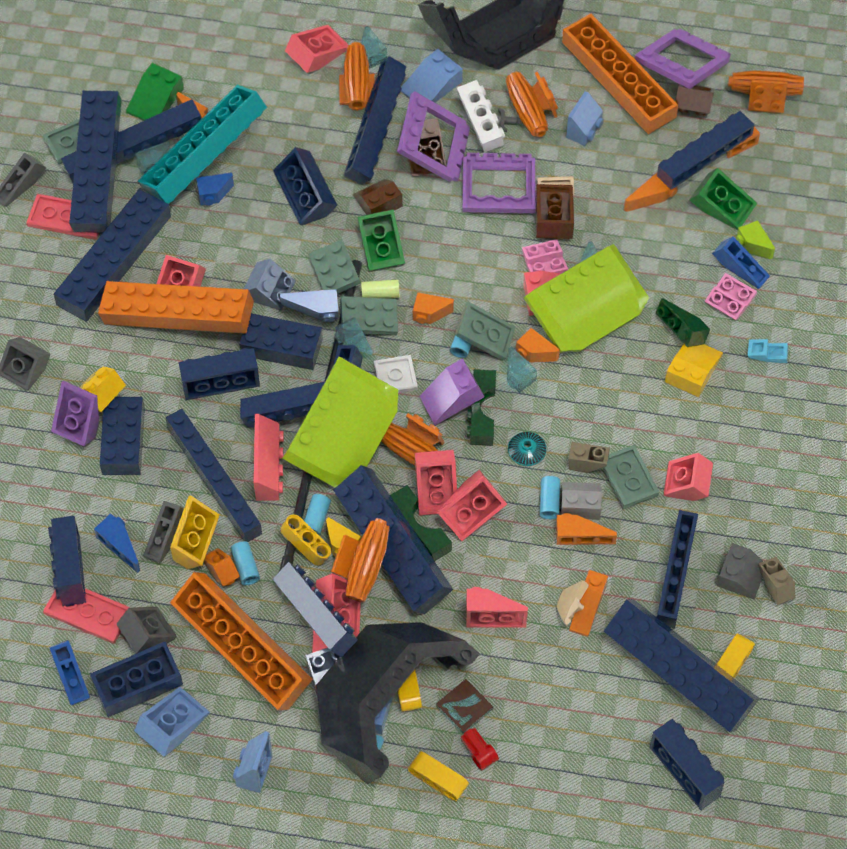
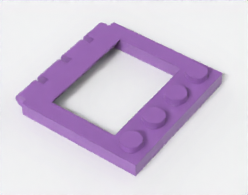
(649, 58)
(412, 131)
(490, 203)

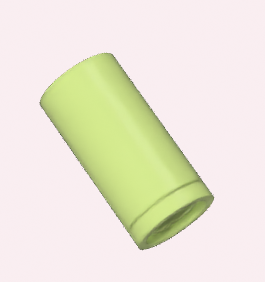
(380, 289)

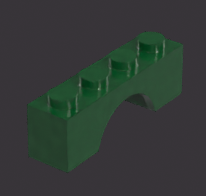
(482, 427)
(434, 540)

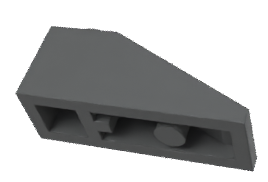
(20, 178)
(163, 531)

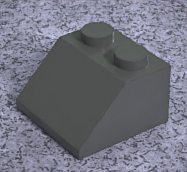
(23, 362)
(741, 572)
(145, 628)

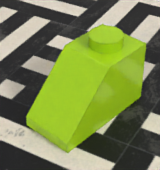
(755, 240)

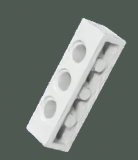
(488, 139)

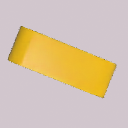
(301, 531)
(736, 654)
(409, 694)
(438, 776)

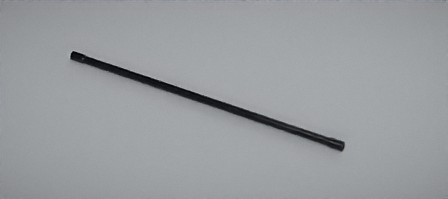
(306, 477)

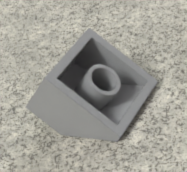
(581, 499)

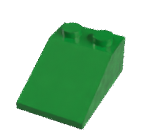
(155, 92)
(723, 199)
(381, 240)

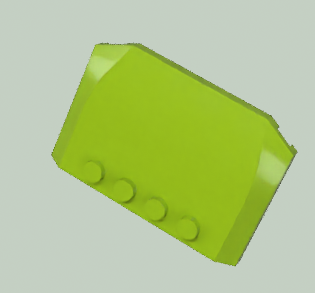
(588, 301)
(343, 424)

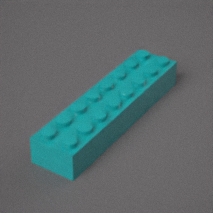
(202, 144)

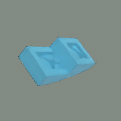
(769, 352)

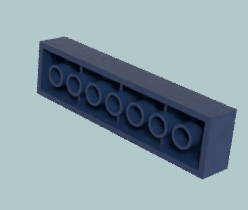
(95, 161)
(112, 254)
(405, 554)
(681, 665)

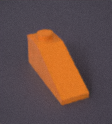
(648, 194)
(581, 531)
(591, 600)

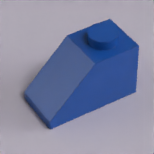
(214, 188)

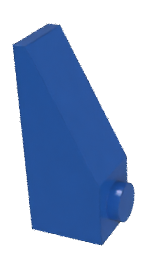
(739, 261)
(115, 537)
(69, 672)

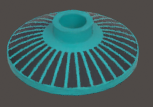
(527, 455)

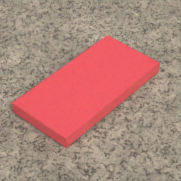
(54, 215)
(95, 617)

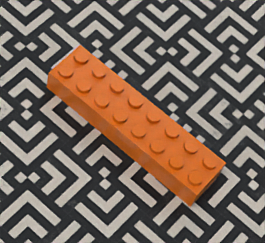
(619, 73)
(176, 307)
(241, 641)

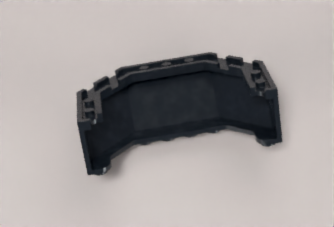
(496, 31)
(368, 678)

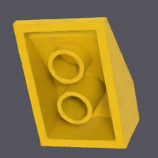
(692, 368)
(104, 384)

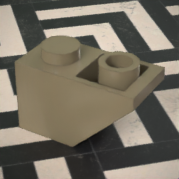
(587, 457)
(777, 580)

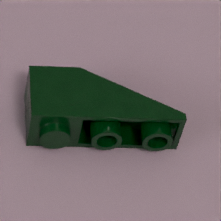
(685, 326)

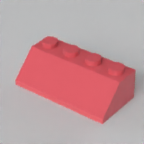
(267, 459)
(335, 590)

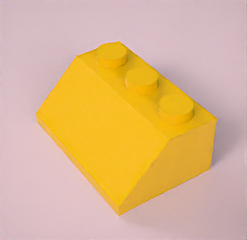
(193, 534)

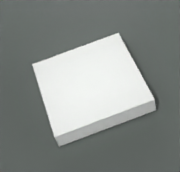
(397, 373)

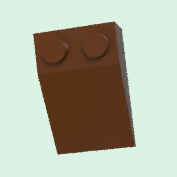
(554, 211)

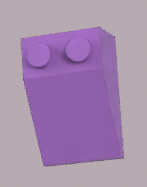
(451, 392)
(76, 414)

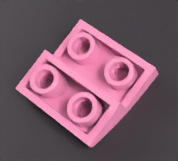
(545, 257)
(731, 296)

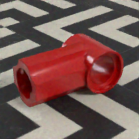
(482, 754)

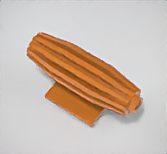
(356, 82)
(766, 88)
(531, 101)
(414, 439)
(362, 559)

